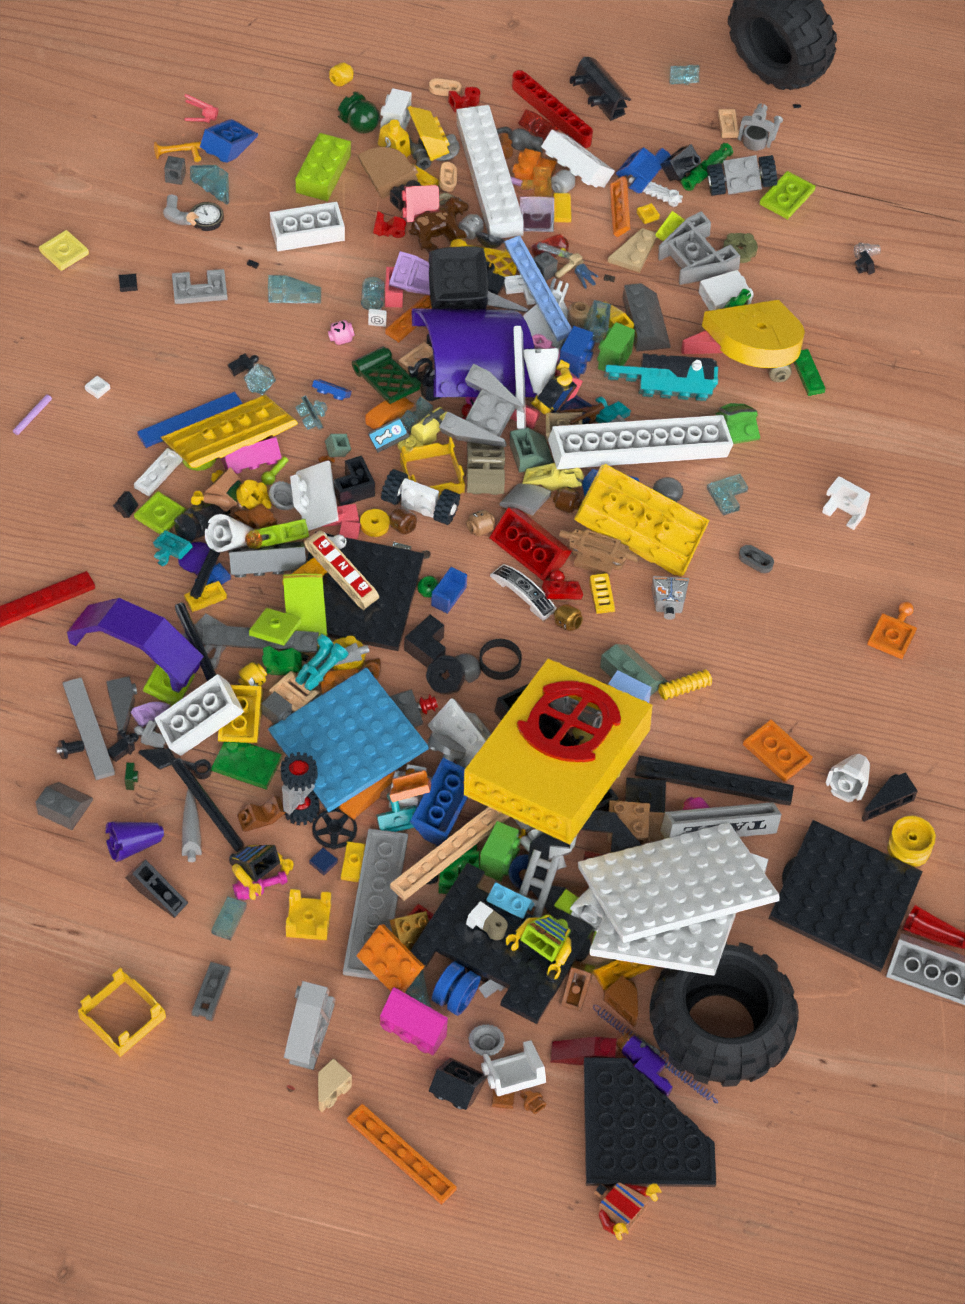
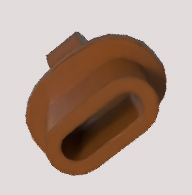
(506, 145)
(374, 667)
(532, 1101)

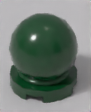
(359, 113)

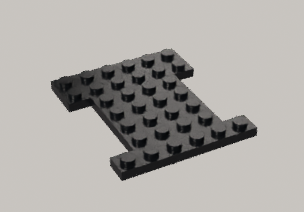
(518, 970)

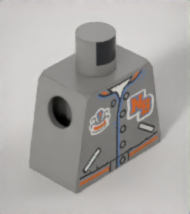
(669, 595)

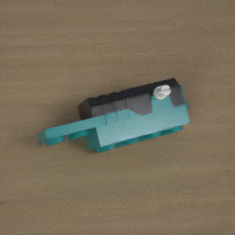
(670, 376)

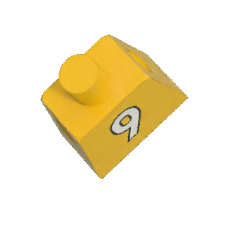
(395, 137)

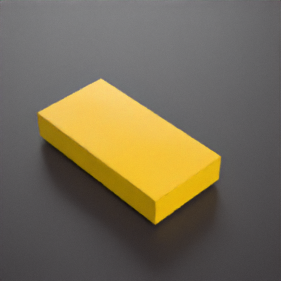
(562, 207)

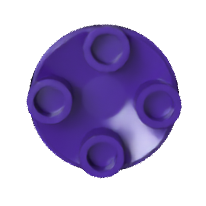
(194, 557)

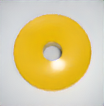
(374, 530)

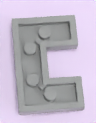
(188, 293)

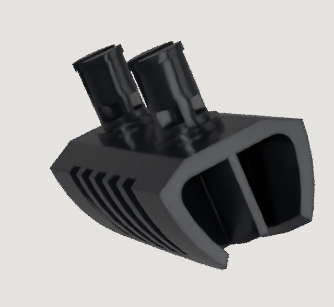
(600, 87)

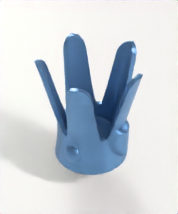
(583, 272)

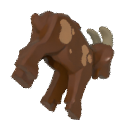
(439, 222)

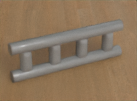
(544, 885)

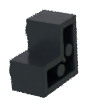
(357, 483)
(424, 641)

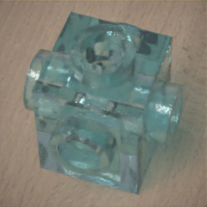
(259, 379)

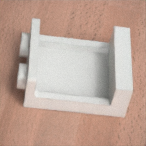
(719, 289)
(514, 1071)

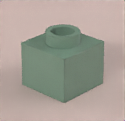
(337, 445)

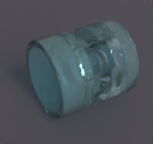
(372, 293)

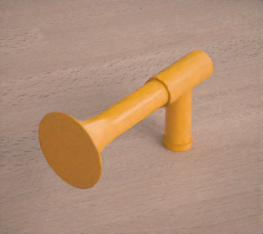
(193, 146)

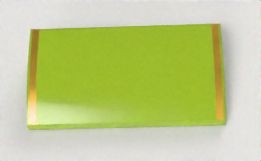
(306, 600)

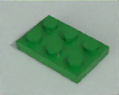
(247, 763)

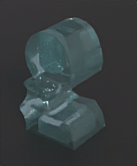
(410, 418)

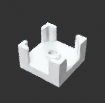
(847, 498)

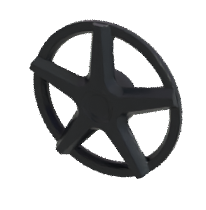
(334, 829)

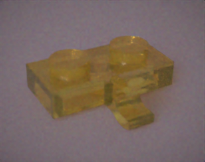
(541, 182)

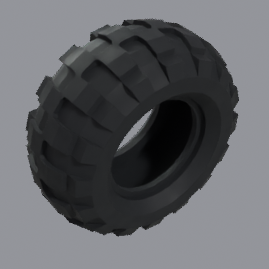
(783, 40)

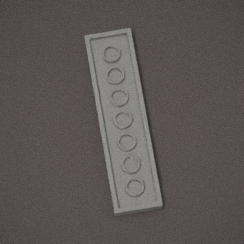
(374, 899)

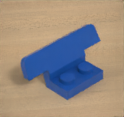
(642, 167)

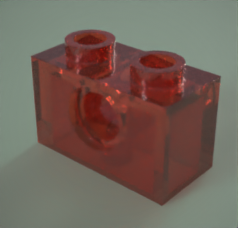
(536, 124)

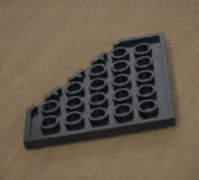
(639, 1133)

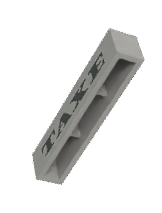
(745, 819)

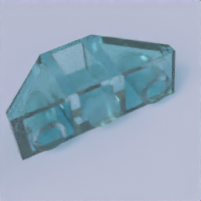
(212, 179)

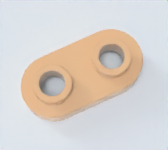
(443, 86)
(447, 176)

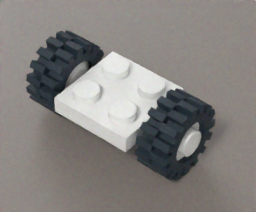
(420, 497)

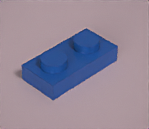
(338, 392)

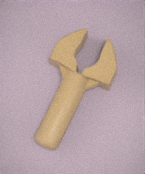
(575, 260)

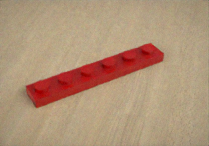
(45, 598)

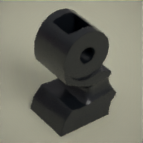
(396, 194)

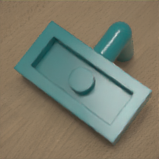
(397, 819)

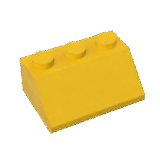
(430, 132)

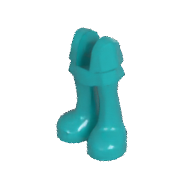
(326, 647)

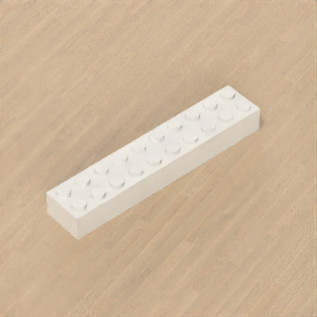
(489, 172)
(640, 441)

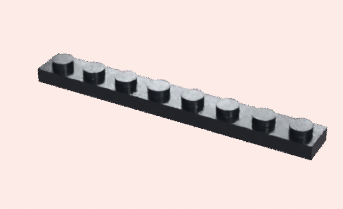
(714, 780)

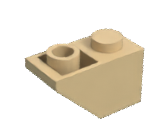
(331, 1083)

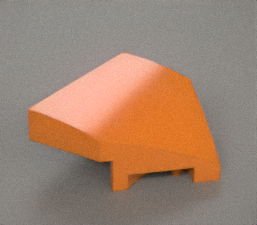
(410, 785)

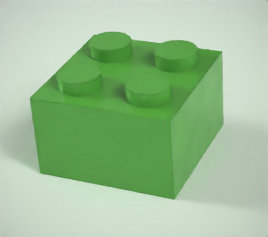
(616, 346)
(499, 851)

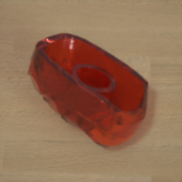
(556, 241)

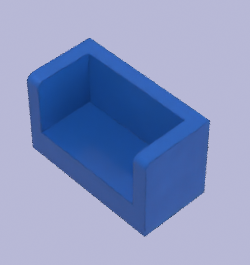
(449, 590)

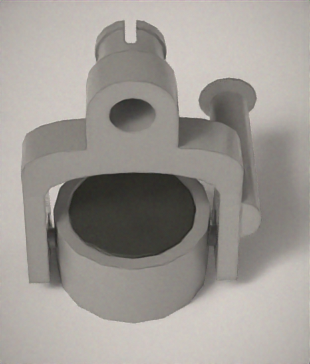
(758, 129)

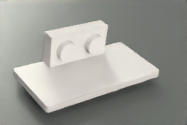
(315, 495)
(461, 727)

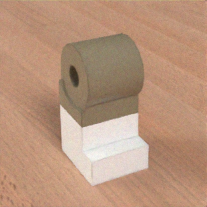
(488, 921)

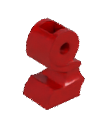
(470, 98)
(394, 227)

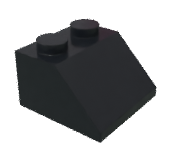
(457, 1083)

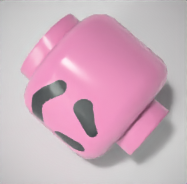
(341, 332)

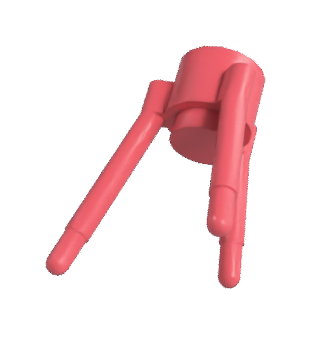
(208, 110)

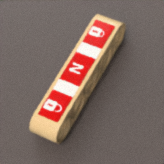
(341, 569)

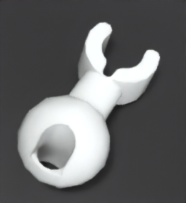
(338, 540)

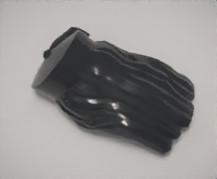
(195, 520)

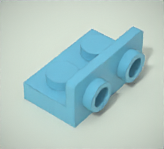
(509, 900)

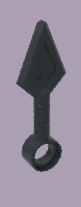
(163, 758)

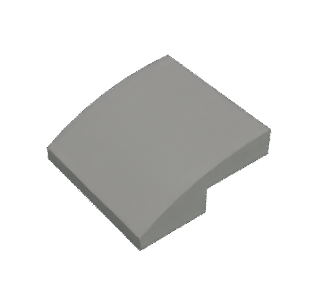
(526, 498)

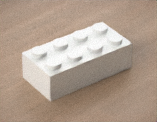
(577, 159)
(307, 226)
(199, 715)

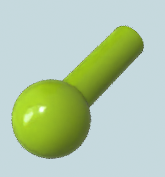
(268, 477)

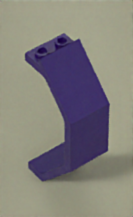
(144, 631)

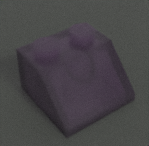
(537, 213)

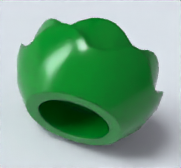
(423, 585)

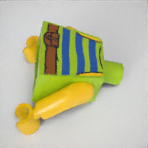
(546, 937)

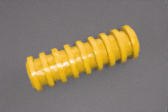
(685, 684)

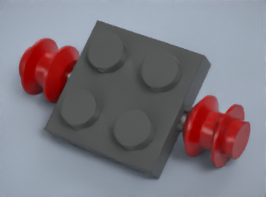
(407, 704)

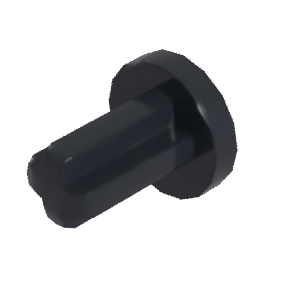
(69, 748)

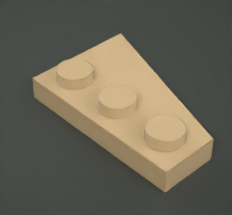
(634, 251)

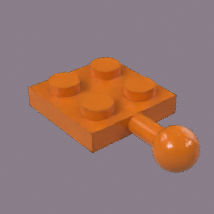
(893, 634)

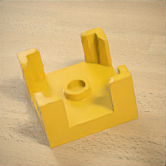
(308, 916)

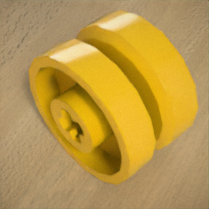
(911, 840)

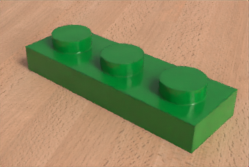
(809, 374)

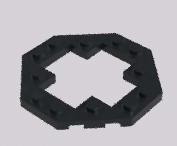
(597, 822)

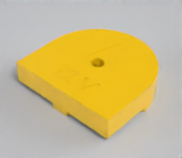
(757, 333)

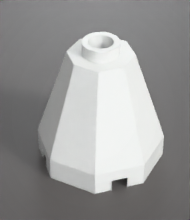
(849, 778)

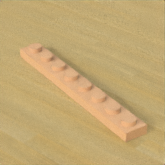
(447, 853)

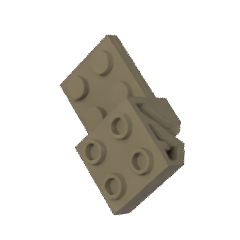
(485, 469)

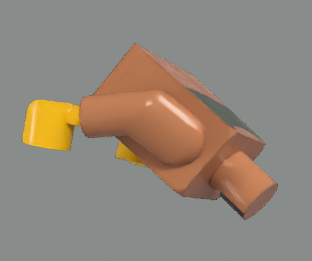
(221, 491)

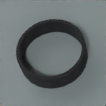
(500, 643)

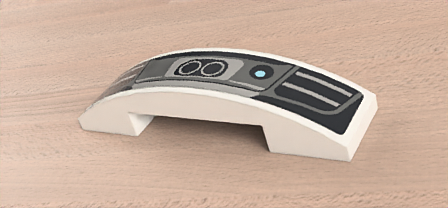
(526, 589)

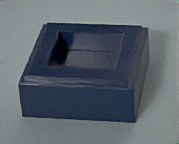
(323, 861)

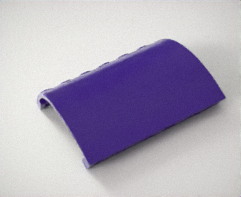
(471, 338)

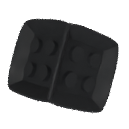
(458, 278)

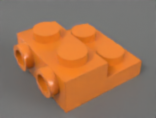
(528, 160)

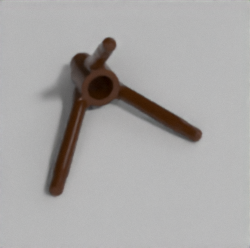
(590, 412)

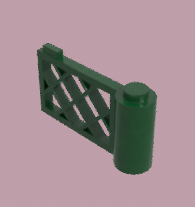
(374, 363)

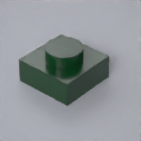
(131, 776)

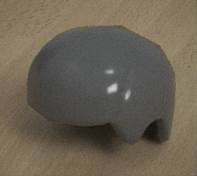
(471, 666)

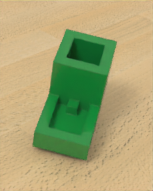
(281, 662)

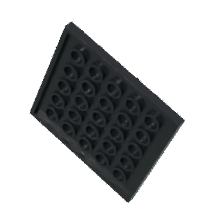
(393, 575)
(846, 895)

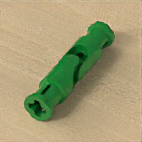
(699, 173)

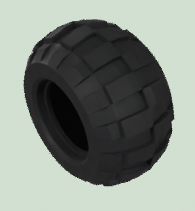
(753, 983)

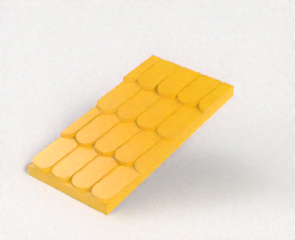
(229, 431)
(642, 520)

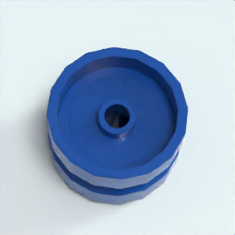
(455, 988)

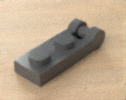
(211, 990)

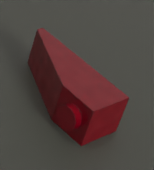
(575, 1050)

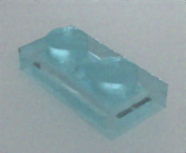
(229, 918)

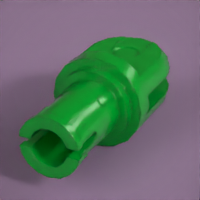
(739, 300)

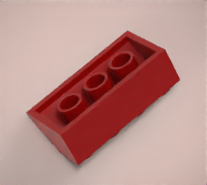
(530, 543)

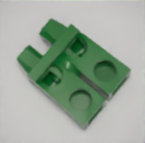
(450, 874)

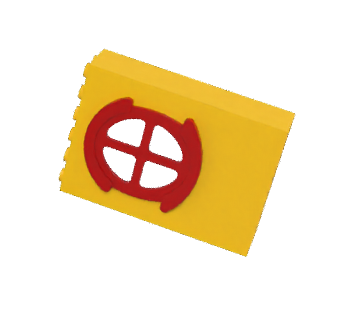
(540, 778)

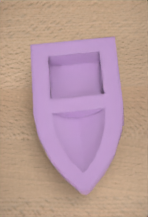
(148, 711)

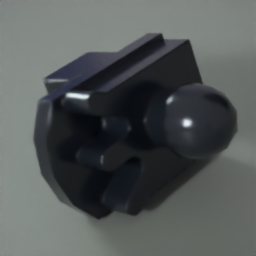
(242, 363)
(124, 745)

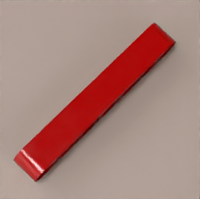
(552, 108)

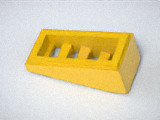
(598, 582)

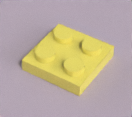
(63, 250)

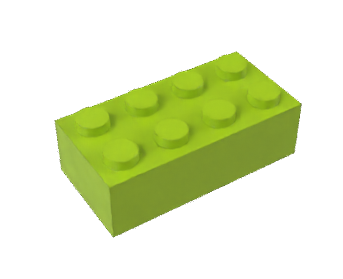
(323, 167)

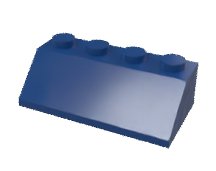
(443, 803)

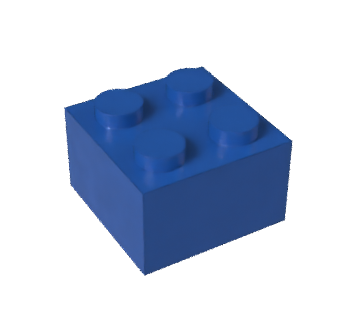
(578, 350)

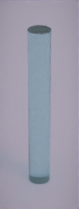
(559, 252)

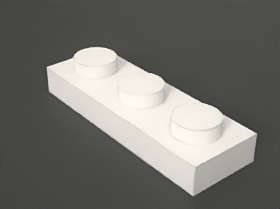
(158, 472)

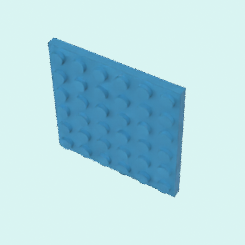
(353, 737)

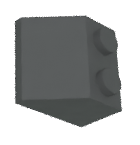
(63, 804)

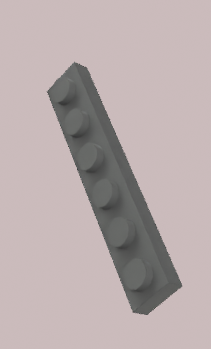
(239, 637)

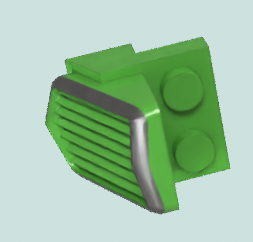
(740, 422)

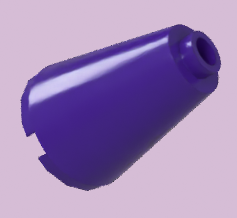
(131, 838)

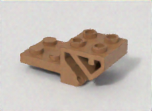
(638, 820)

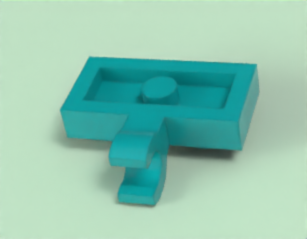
(611, 412)
(169, 545)

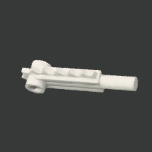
(670, 196)

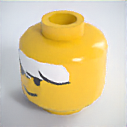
(252, 675)

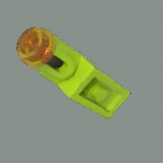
(277, 534)

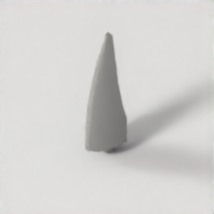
(191, 829)

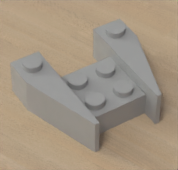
(695, 254)
(488, 414)
(309, 1024)

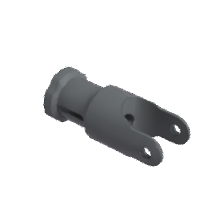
(420, 154)

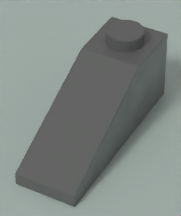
(122, 700)

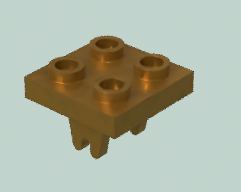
(409, 928)

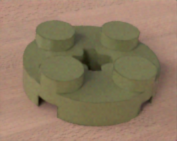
(742, 240)

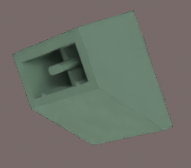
(529, 449)

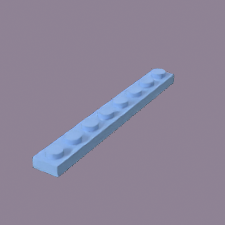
(538, 288)

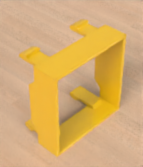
(434, 450)
(125, 1043)

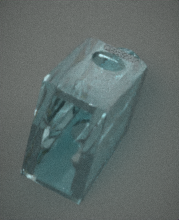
(598, 326)

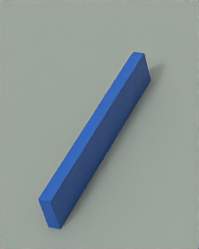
(153, 434)

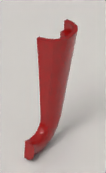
(931, 927)

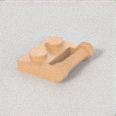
(292, 695)

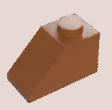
(577, 985)
(623, 999)

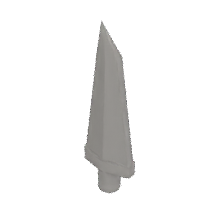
(354, 654)

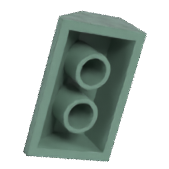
(626, 660)

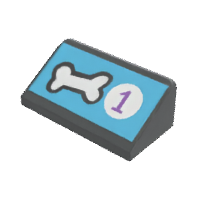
(388, 435)

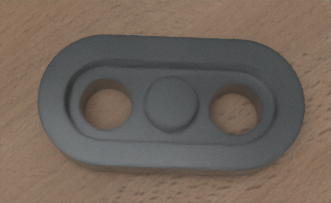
(757, 559)

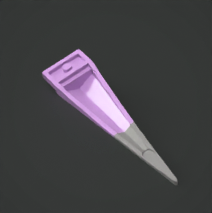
(413, 276)

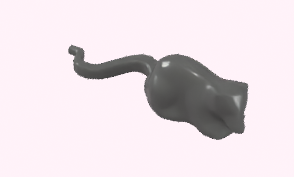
(522, 139)

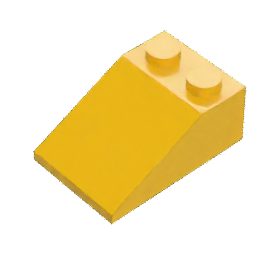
(245, 726)

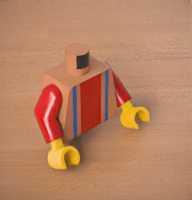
(623, 1205)

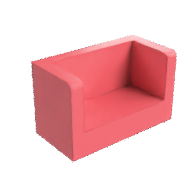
(393, 295)

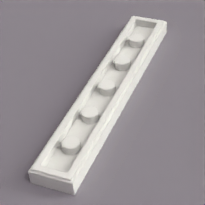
(519, 375)

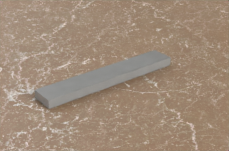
(88, 729)

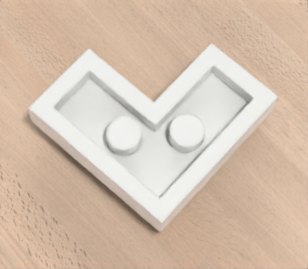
(516, 284)

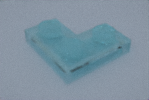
(724, 493)

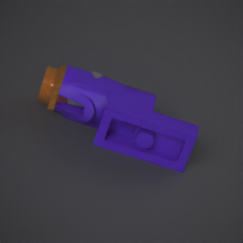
(646, 1060)

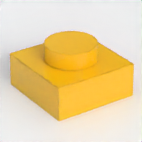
(648, 213)

